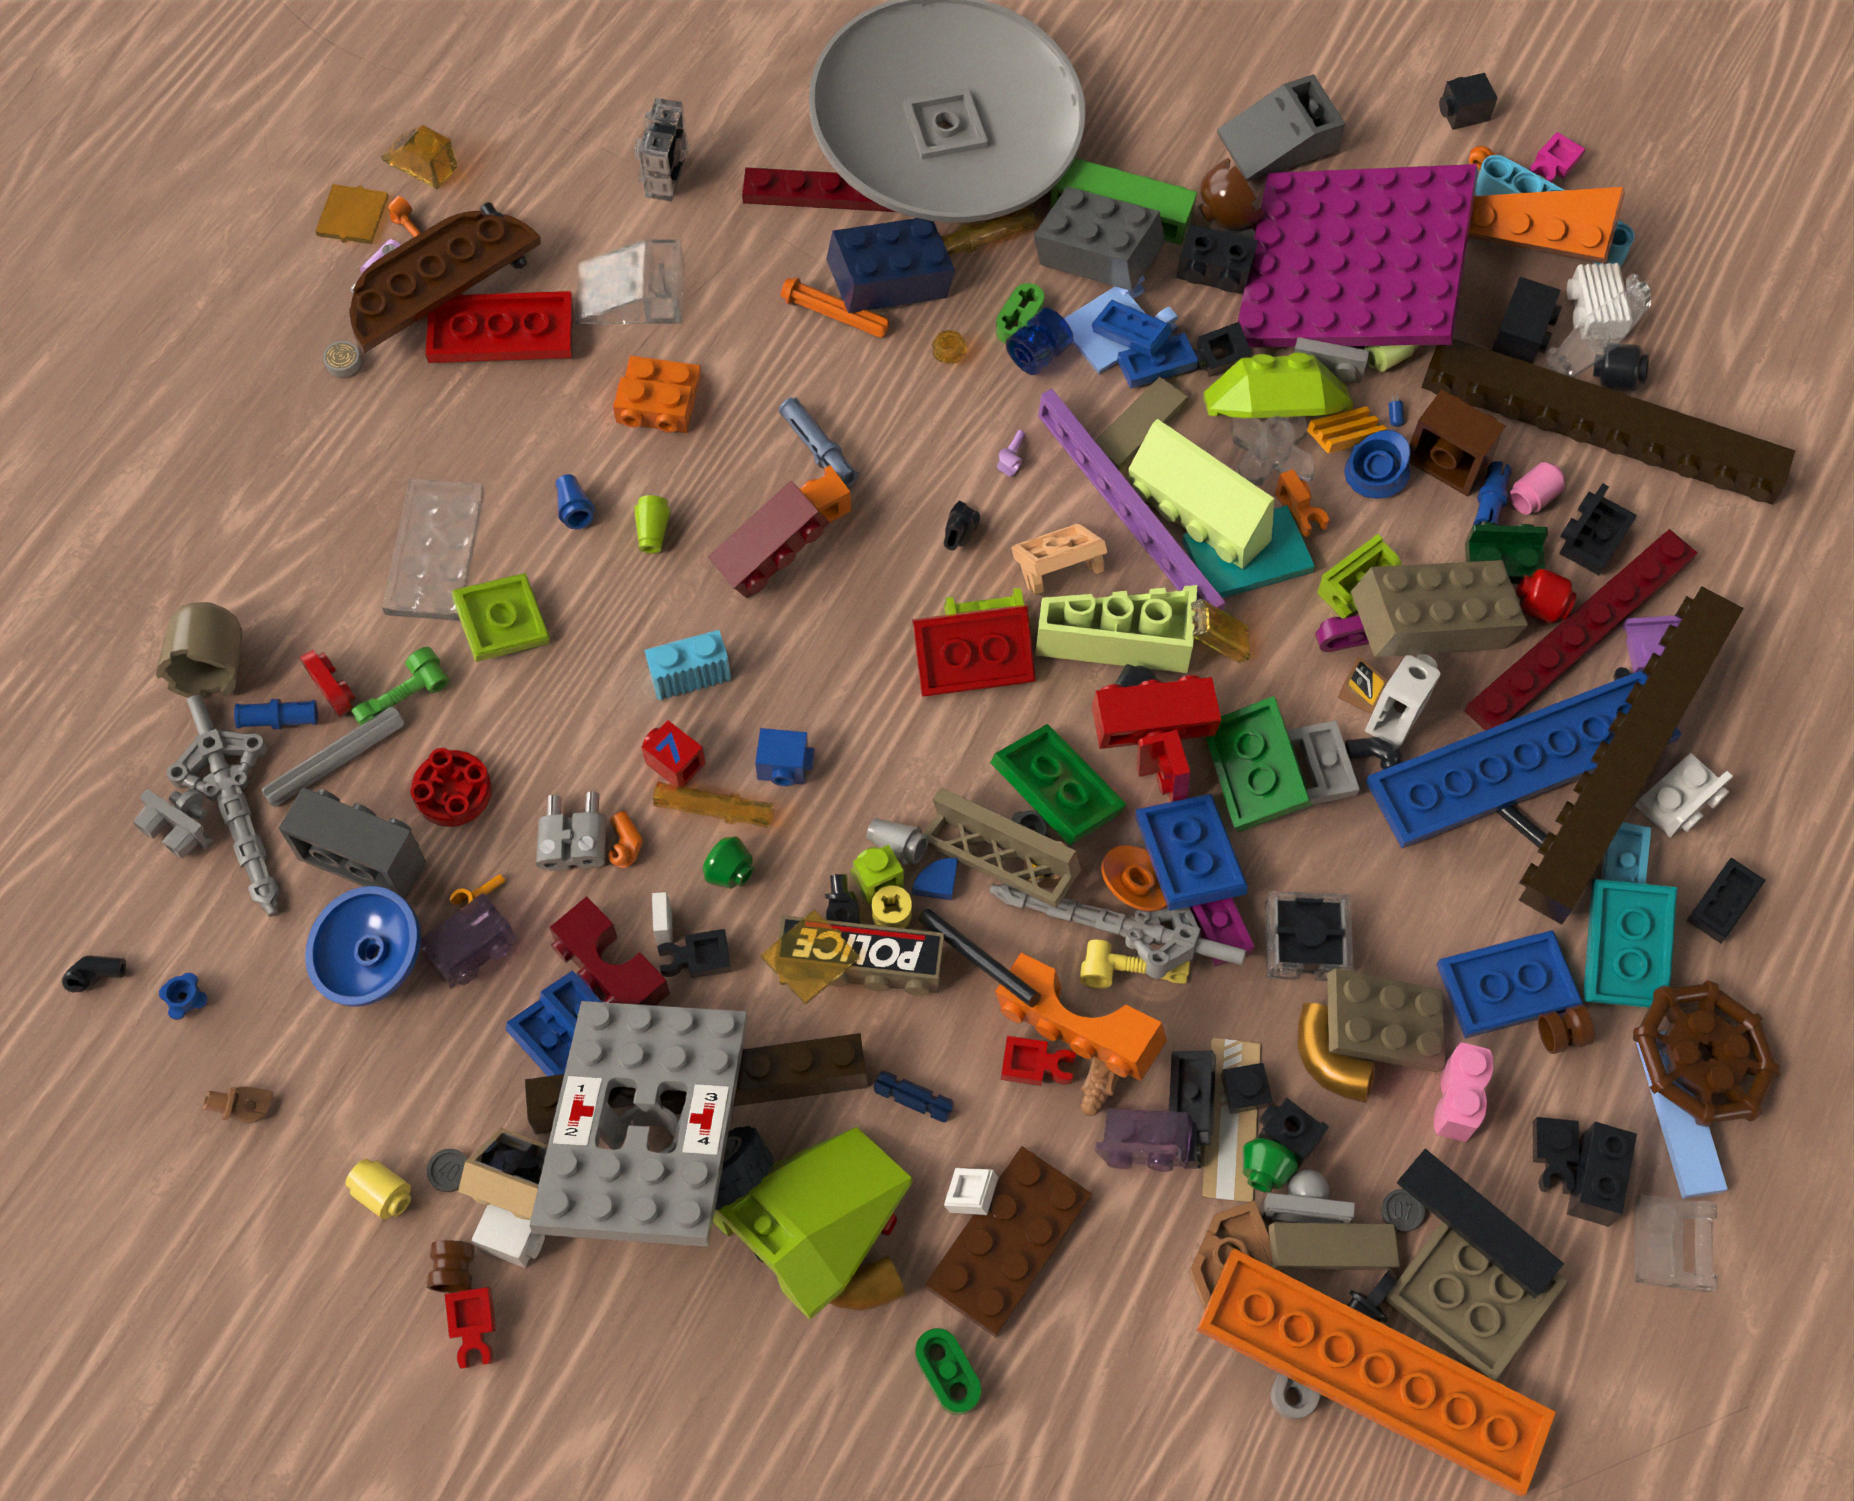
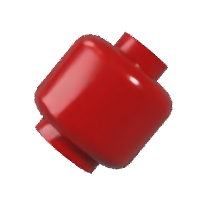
(1546, 596)

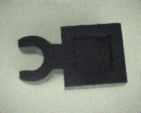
(704, 955)
(1558, 1147)

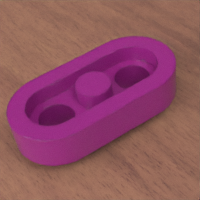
(1341, 634)

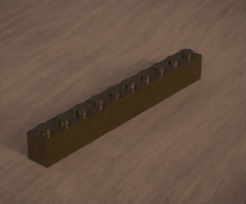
(1610, 420)
(1630, 755)

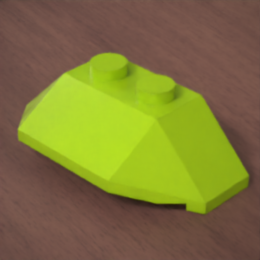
(1277, 387)

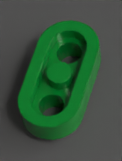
(948, 1372)

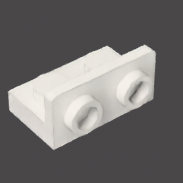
(1682, 795)

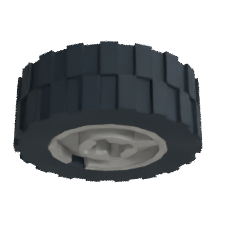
(744, 1165)

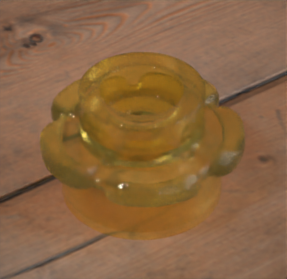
(952, 340)

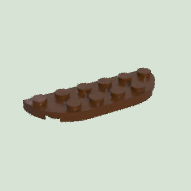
(433, 271)

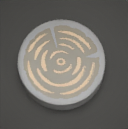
(342, 359)

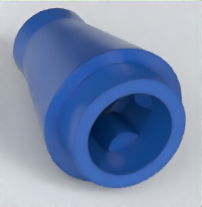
(573, 504)

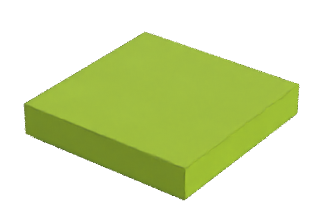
(500, 617)

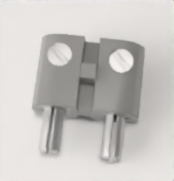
(571, 840)

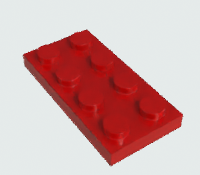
(501, 327)

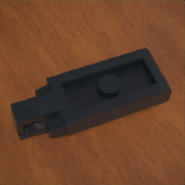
(1194, 1093)

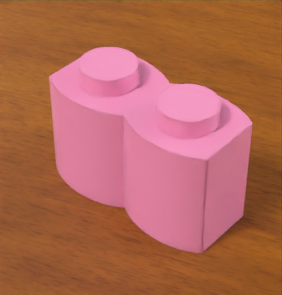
(1463, 1092)

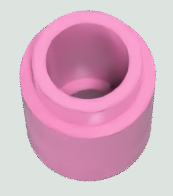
(1537, 488)

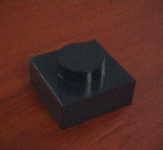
(1246, 1088)

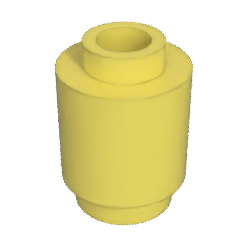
(379, 1189)

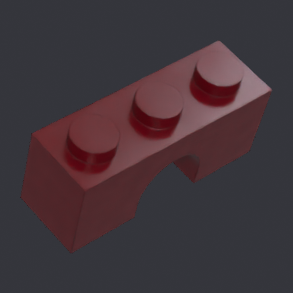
(583, 937)

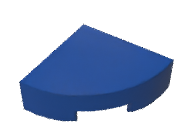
(936, 879)

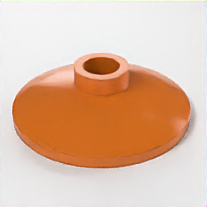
(1132, 878)

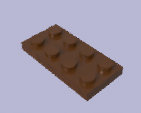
(1008, 1247)

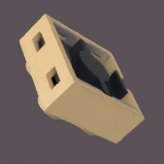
(505, 1172)

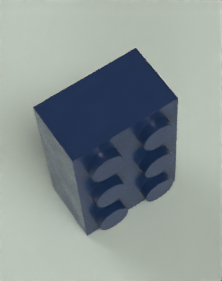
(889, 264)

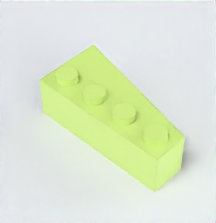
(1120, 628)

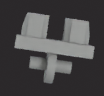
(185, 831)

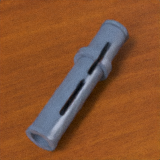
(823, 449)

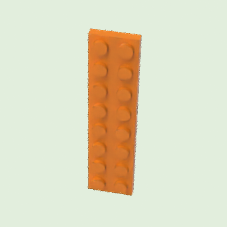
(1377, 1372)

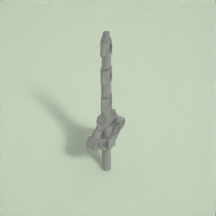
(226, 786)
(1140, 930)

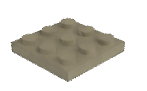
(1468, 1302)

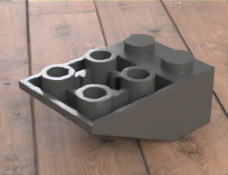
(1283, 129)

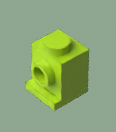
(874, 868)

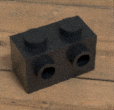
(1216, 259)

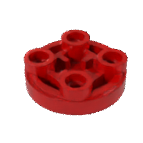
(451, 787)

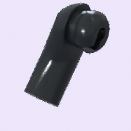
(1376, 747)
(90, 969)

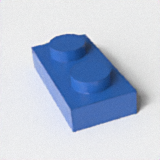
(1170, 360)

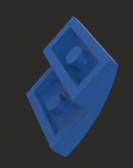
(549, 1024)

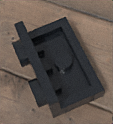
(1597, 532)

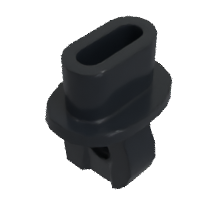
(960, 525)
(842, 903)
(1369, 1304)

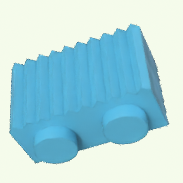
(688, 664)

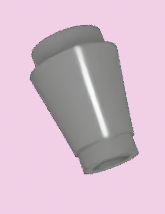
(905, 840)

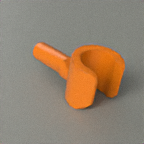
(399, 212)

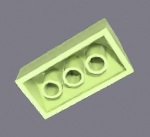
(1202, 495)

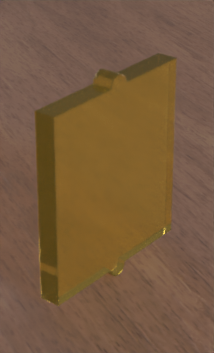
(352, 214)
(810, 957)

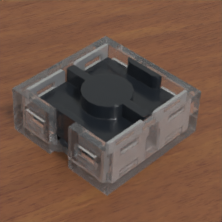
(662, 149)
(1307, 934)

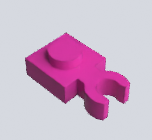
(1557, 157)

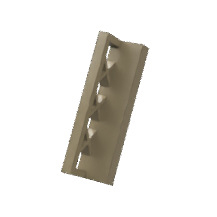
(1008, 835)

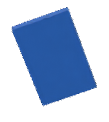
(1190, 852)
(1508, 983)

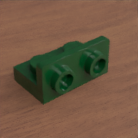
(1516, 546)

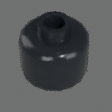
(1623, 368)

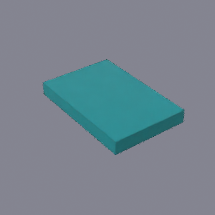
(1279, 561)
(1629, 942)

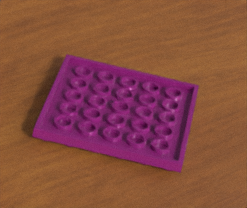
(1360, 256)

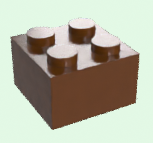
(1455, 442)

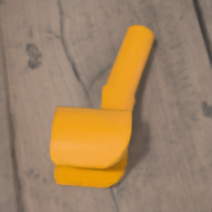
(461, 894)

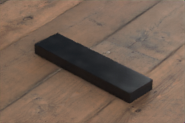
(1480, 1223)

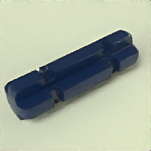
(913, 1096)

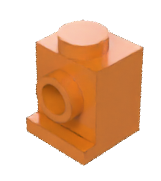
(829, 494)

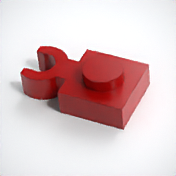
(1028, 1061)
(470, 1316)

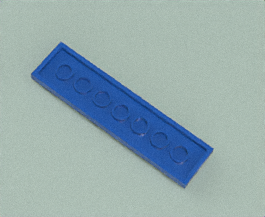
(1500, 764)

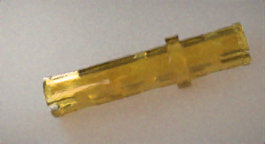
(972, 237)
(722, 806)

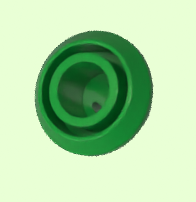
(728, 864)
(1268, 1164)

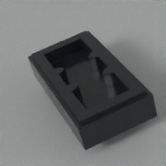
(1725, 900)

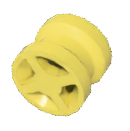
(893, 916)

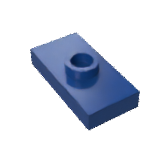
(1131, 328)

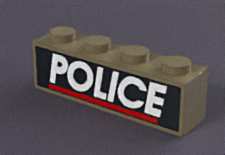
(887, 956)

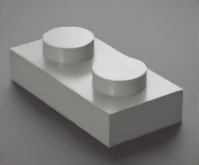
(1343, 361)

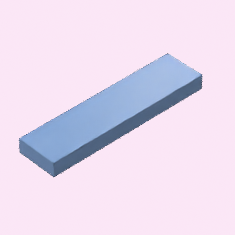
(1688, 1145)

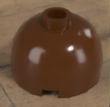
(1228, 198)

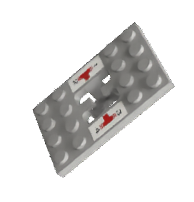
(629, 1189)

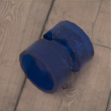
(1039, 341)

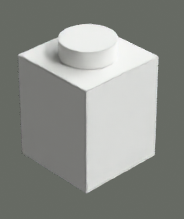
(506, 1236)

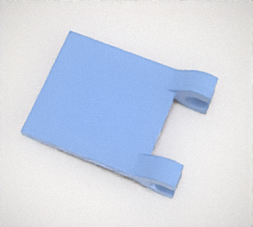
(1099, 350)

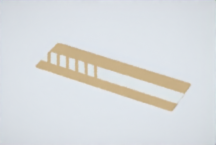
(1224, 1157)

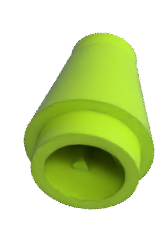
(651, 522)

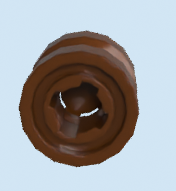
(1566, 1029)
(450, 1266)

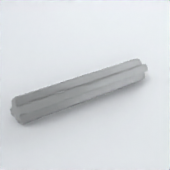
(332, 756)

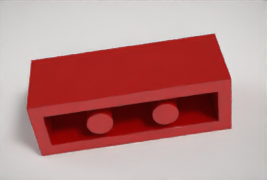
(1131, 712)

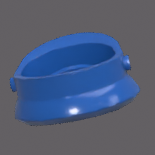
(1379, 465)

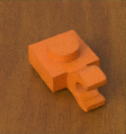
(1297, 496)

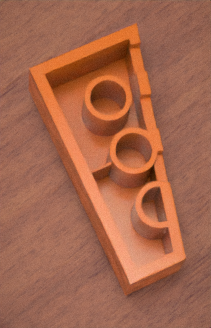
(1552, 222)

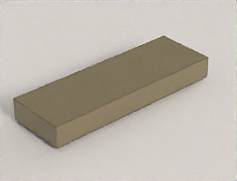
(1129, 430)
(1333, 1246)

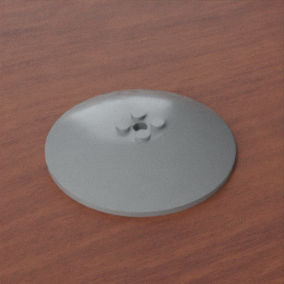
(956, 62)

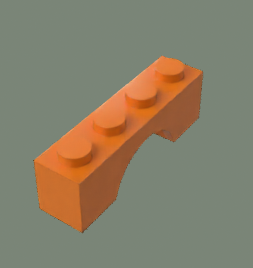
(1123, 1040)

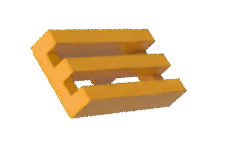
(1343, 425)

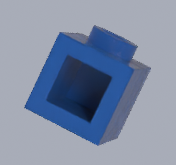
(783, 756)

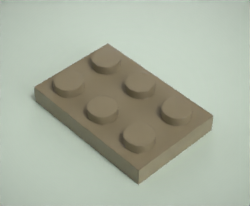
(1385, 1020)

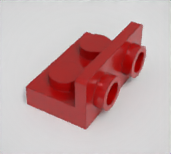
(1163, 754)

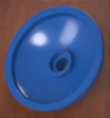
(347, 937)

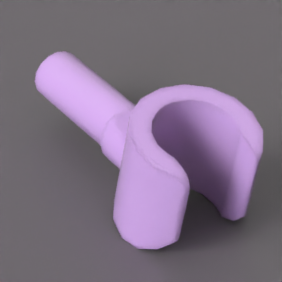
(1009, 461)

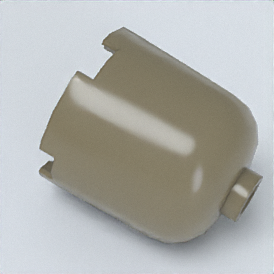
(201, 650)

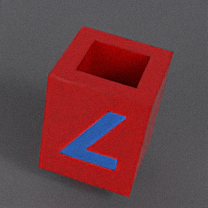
(673, 754)

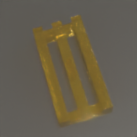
(1221, 635)

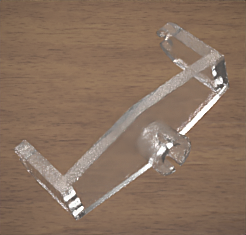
(1601, 330)

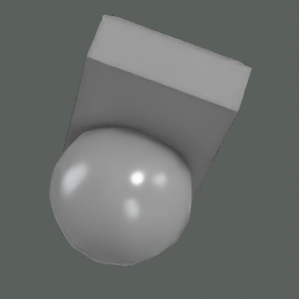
(1307, 1202)

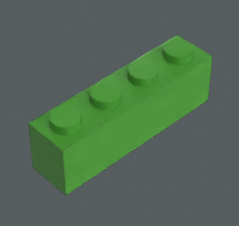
(1173, 202)

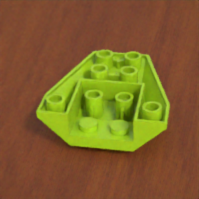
(818, 1215)

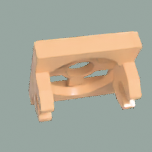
(1059, 552)

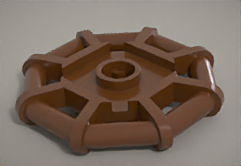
(1724, 1042)

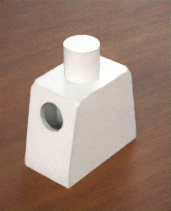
(1410, 685)

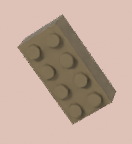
(1438, 608)

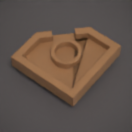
(1230, 1229)

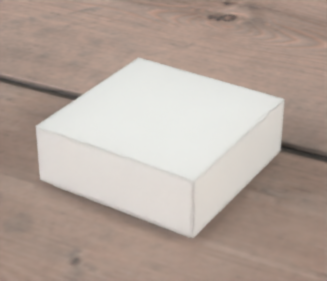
(662, 918)
(971, 1191)

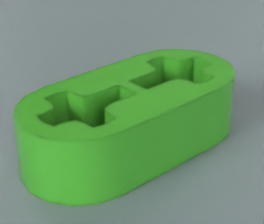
(1013, 309)

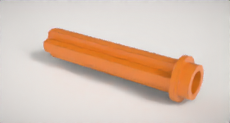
(832, 307)

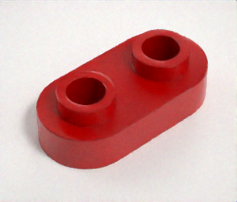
(336, 693)

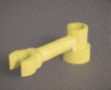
(1100, 963)

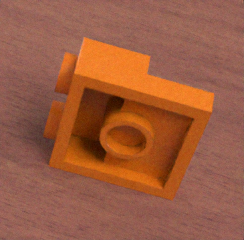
(657, 394)

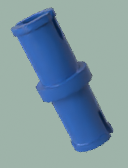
(1493, 493)
(276, 714)

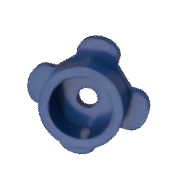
(175, 987)

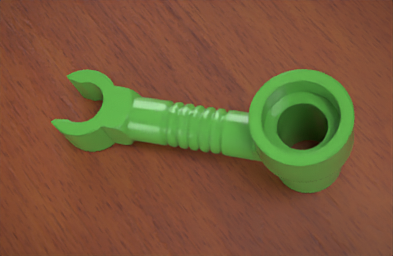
(426, 673)

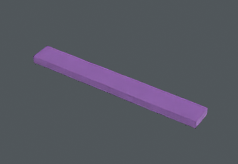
(1124, 499)

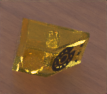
(423, 155)

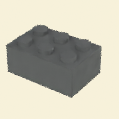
(1099, 238)
(352, 842)

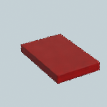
(974, 650)

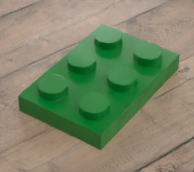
(1257, 765)
(1058, 784)

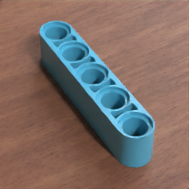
(1503, 176)

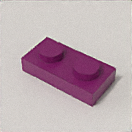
(1222, 924)

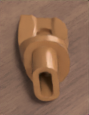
(241, 1103)

